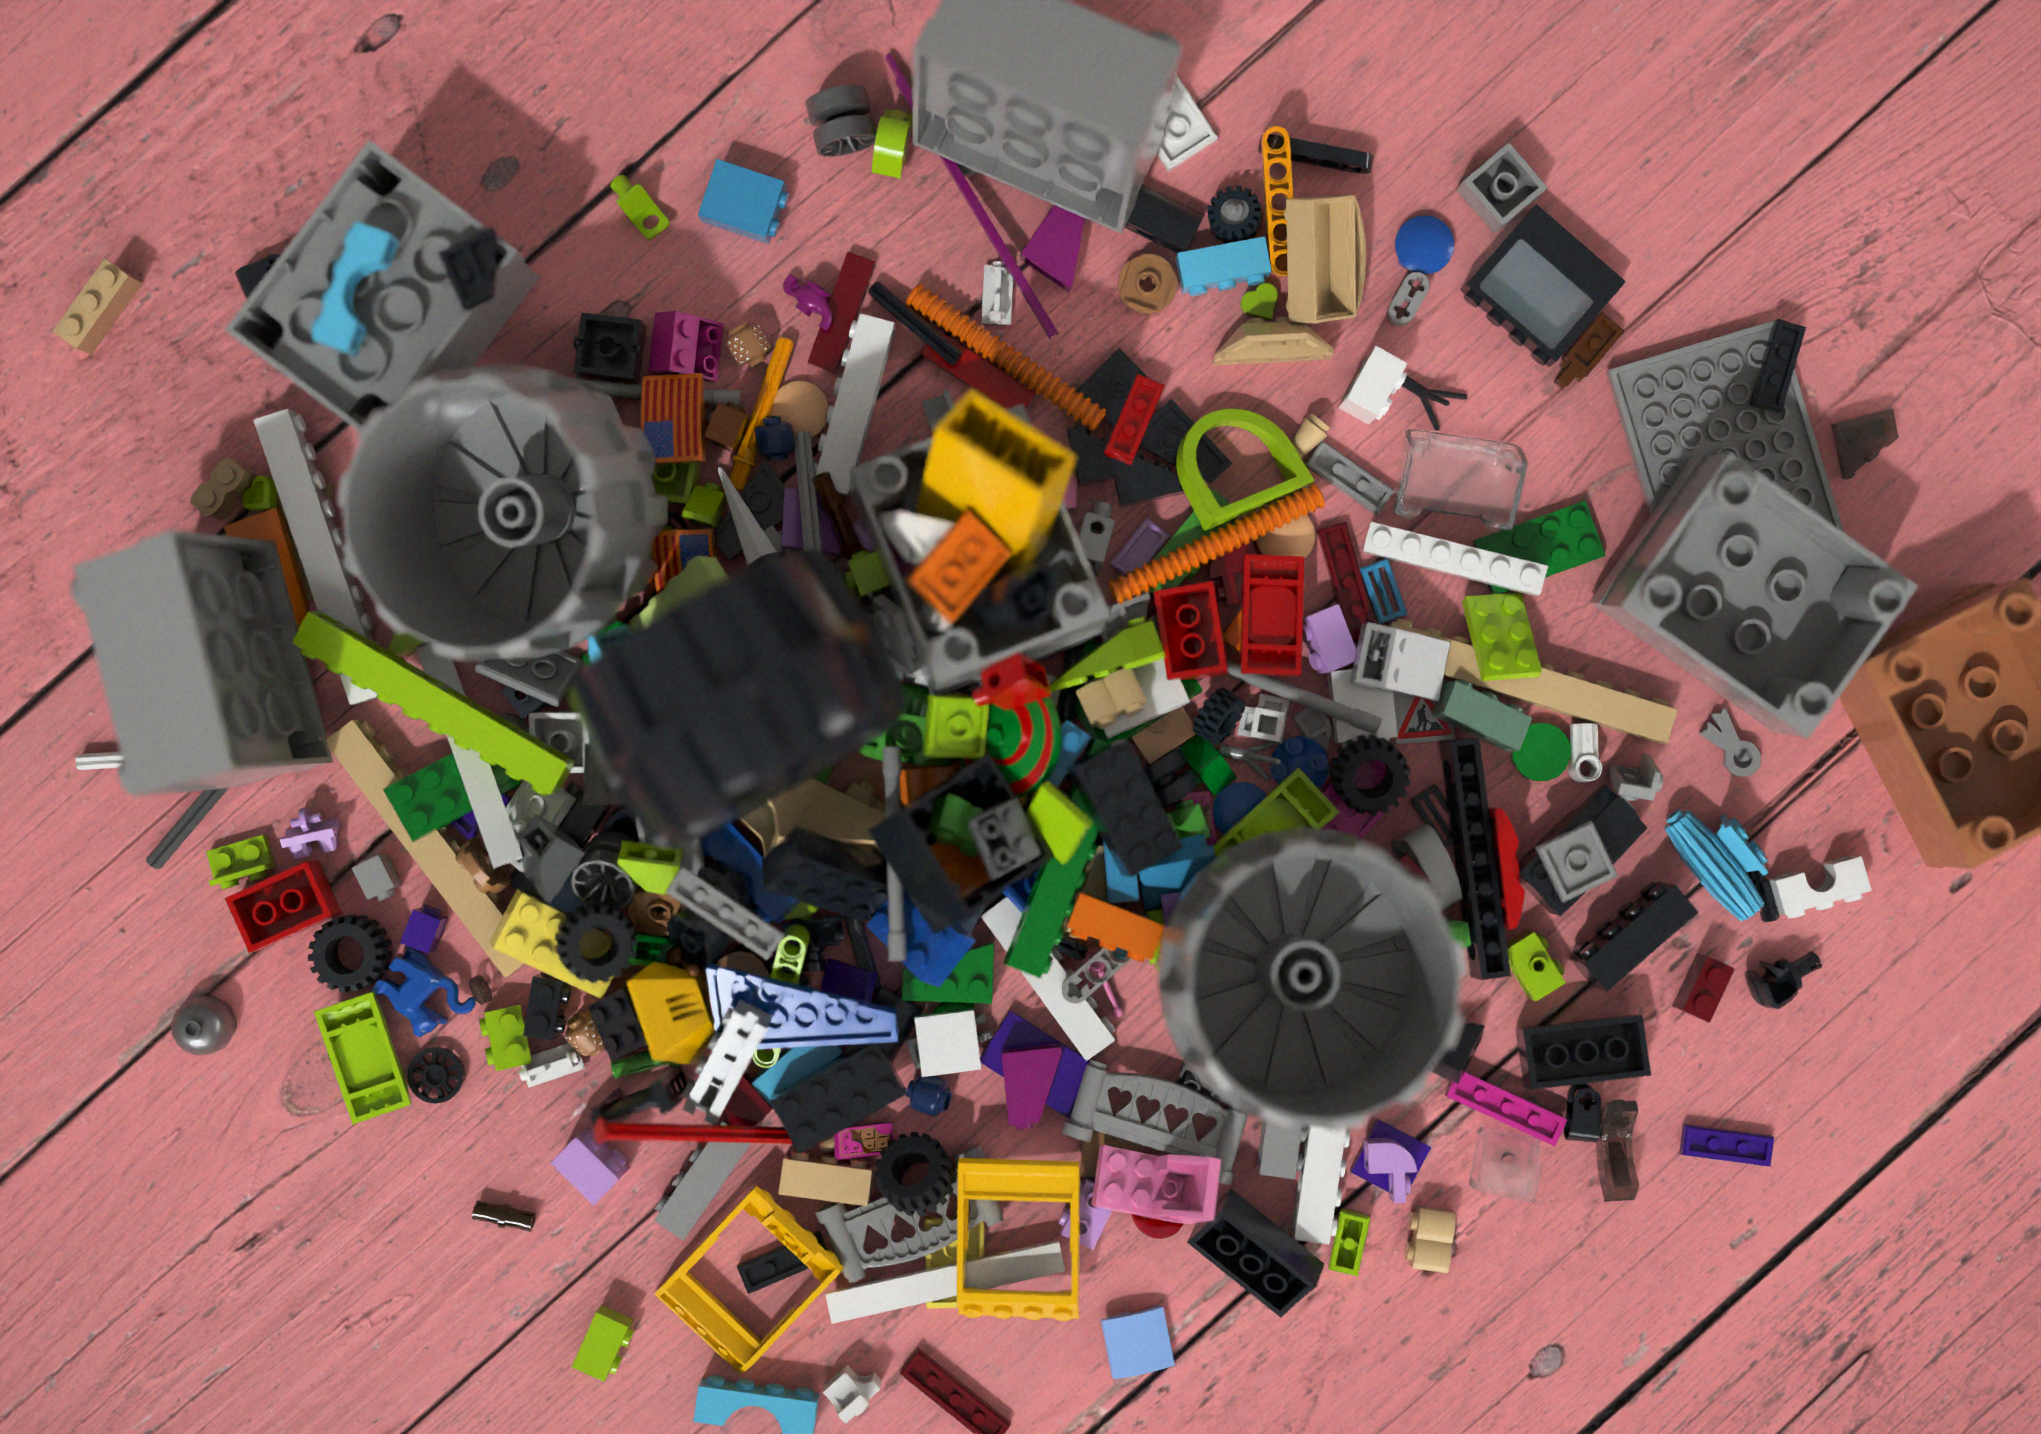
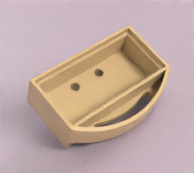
(1324, 258)

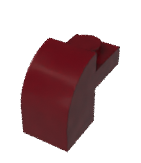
(1225, 568)

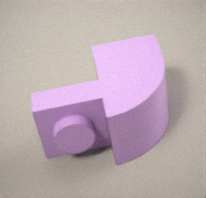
(1390, 1157)

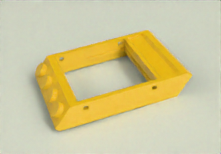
(1018, 1182)
(711, 1318)

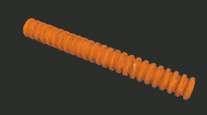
(1006, 357)
(1217, 543)

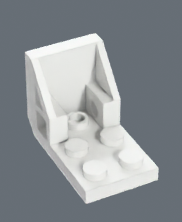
(913, 539)

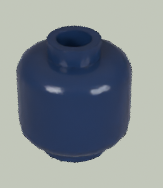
(774, 438)
(929, 1095)

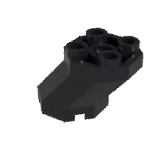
(1015, 597)
(698, 937)

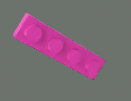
(1507, 1108)

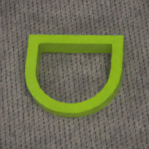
(1281, 448)

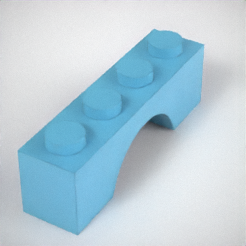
(365, 253)
(793, 1409)

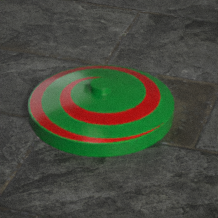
(1023, 744)

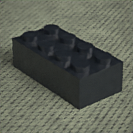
(1124, 807)
(827, 874)
(1632, 934)
(1583, 1052)
(837, 1095)
(1257, 1254)

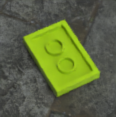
(1501, 636)

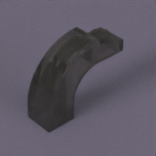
(1615, 1152)

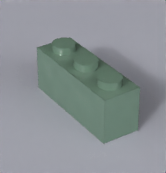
(1482, 715)

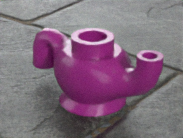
(810, 299)

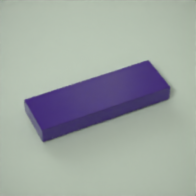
(1726, 1145)

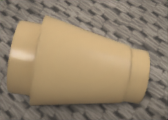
(1309, 435)

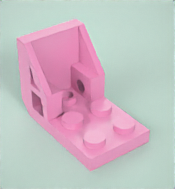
(1157, 1186)

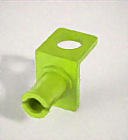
(638, 206)

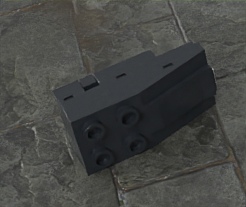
(1616, 826)

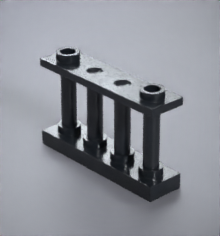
(662, 1094)

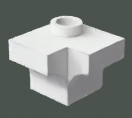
(1266, 720)
(851, 1392)

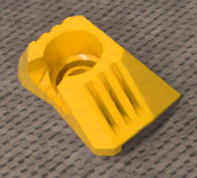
(672, 1012)

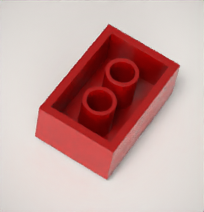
(283, 905)

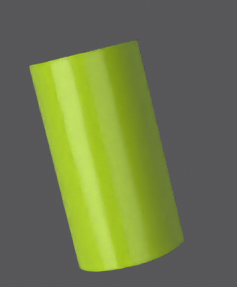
(1349, 1242)

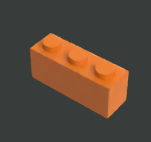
(1115, 927)

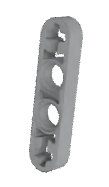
(1112, 966)

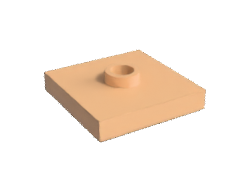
(1164, 735)

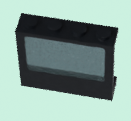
(1542, 286)

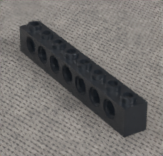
(1475, 857)

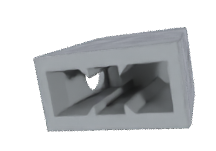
(1093, 544)

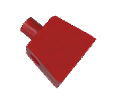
(1012, 683)

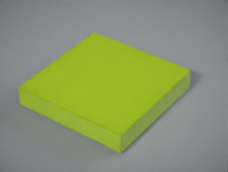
(955, 727)
(1058, 821)

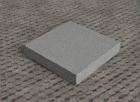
(1576, 861)

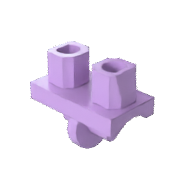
(308, 829)

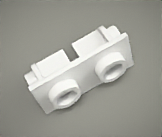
(997, 294)
(551, 1065)

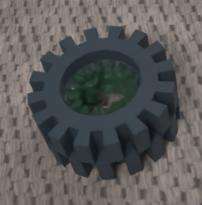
(1218, 716)

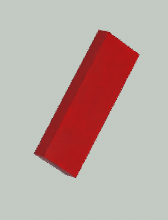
(1134, 419)

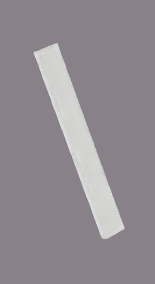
(476, 774)
(942, 1281)

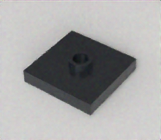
(1111, 384)

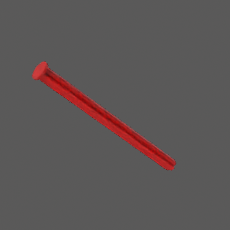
(689, 1132)

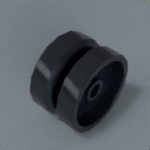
(1165, 783)

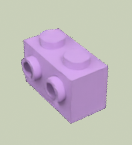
(1328, 640)
(1091, 1218)

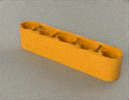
(1272, 187)

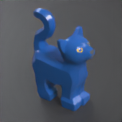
(421, 983)

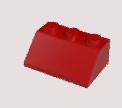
(1191, 631)

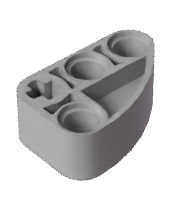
(1431, 857)

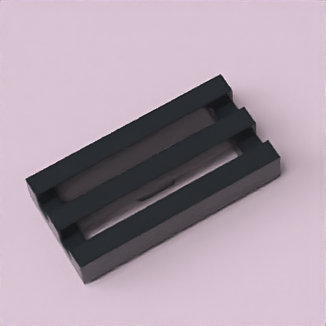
(1425, 818)

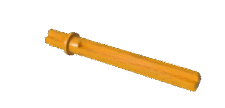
(762, 408)

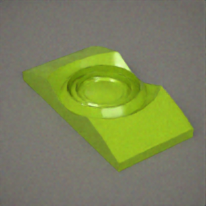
(1287, 806)
(363, 1057)

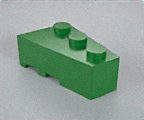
(967, 983)

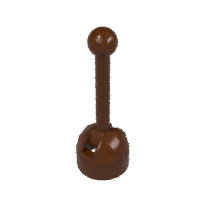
(674, 958)

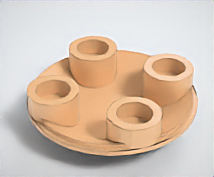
(801, 406)
(1290, 540)

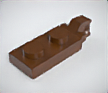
(1588, 350)

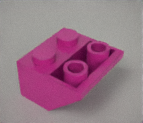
(685, 345)

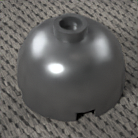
(203, 1025)

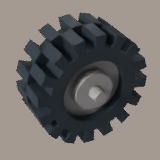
(1234, 215)

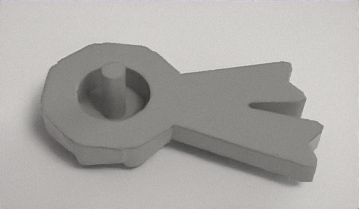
(1740, 757)

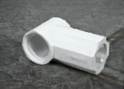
(1584, 748)

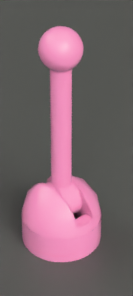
(1098, 966)

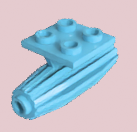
(1720, 860)

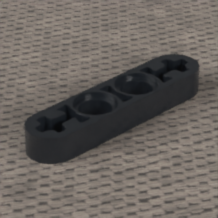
(1324, 155)

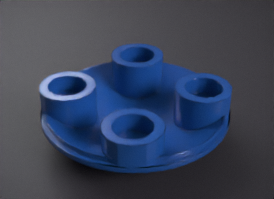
(1424, 244)
(1303, 754)
(1234, 803)

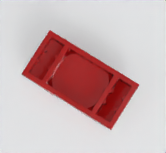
(1272, 615)
(1505, 847)

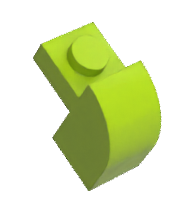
(892, 143)

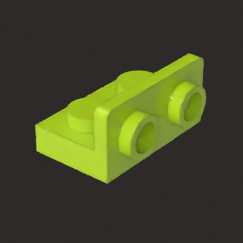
(239, 860)

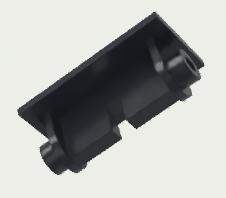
(825, 928)

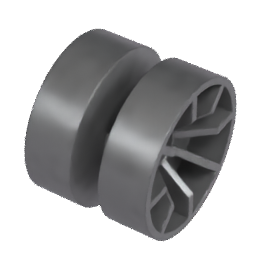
(841, 120)
(599, 875)

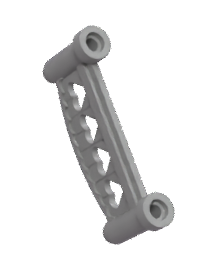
(1094, 1112)
(849, 1228)

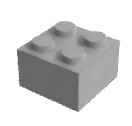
(1501, 188)

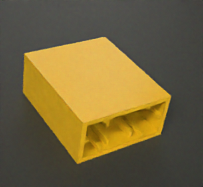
(999, 473)

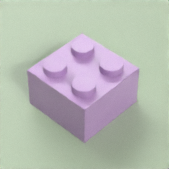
(590, 1165)

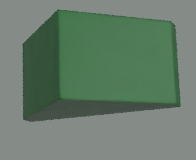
(1208, 764)
(650, 948)

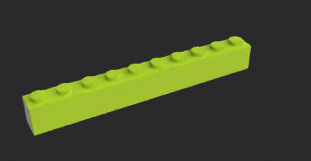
(433, 702)

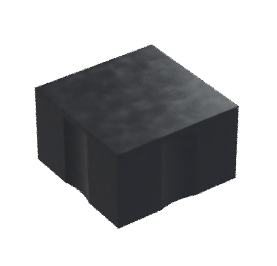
(906, 848)

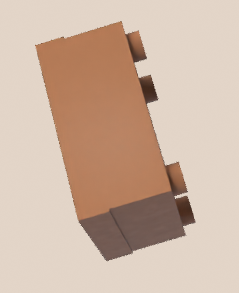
(1958, 722)

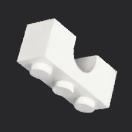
(1844, 880)

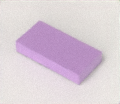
(1140, 547)

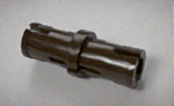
(503, 1216)

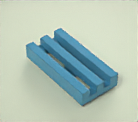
(1372, 596)

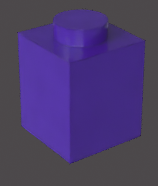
(424, 929)

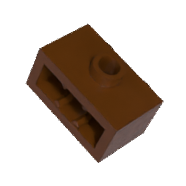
(727, 426)

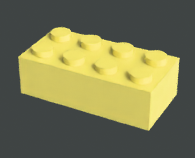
(529, 936)

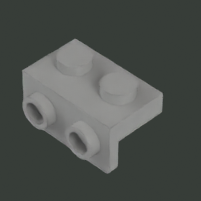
(1636, 783)

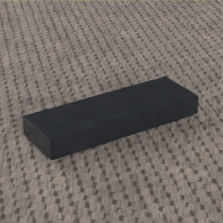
(1777, 366)
(772, 1266)

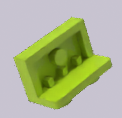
(506, 1038)

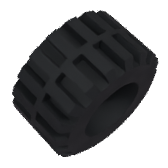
(1383, 794)
(326, 953)
(613, 960)
(905, 1154)

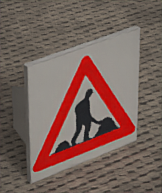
(1416, 723)

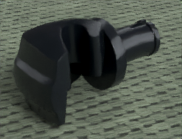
(1781, 980)

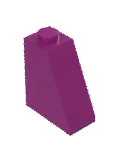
(1056, 247)
(1028, 1081)

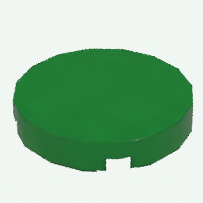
(1543, 753)

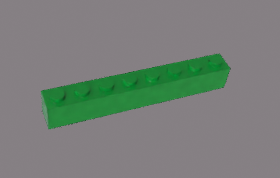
(1052, 898)

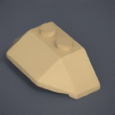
(1272, 343)

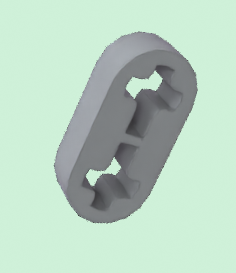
(1413, 303)

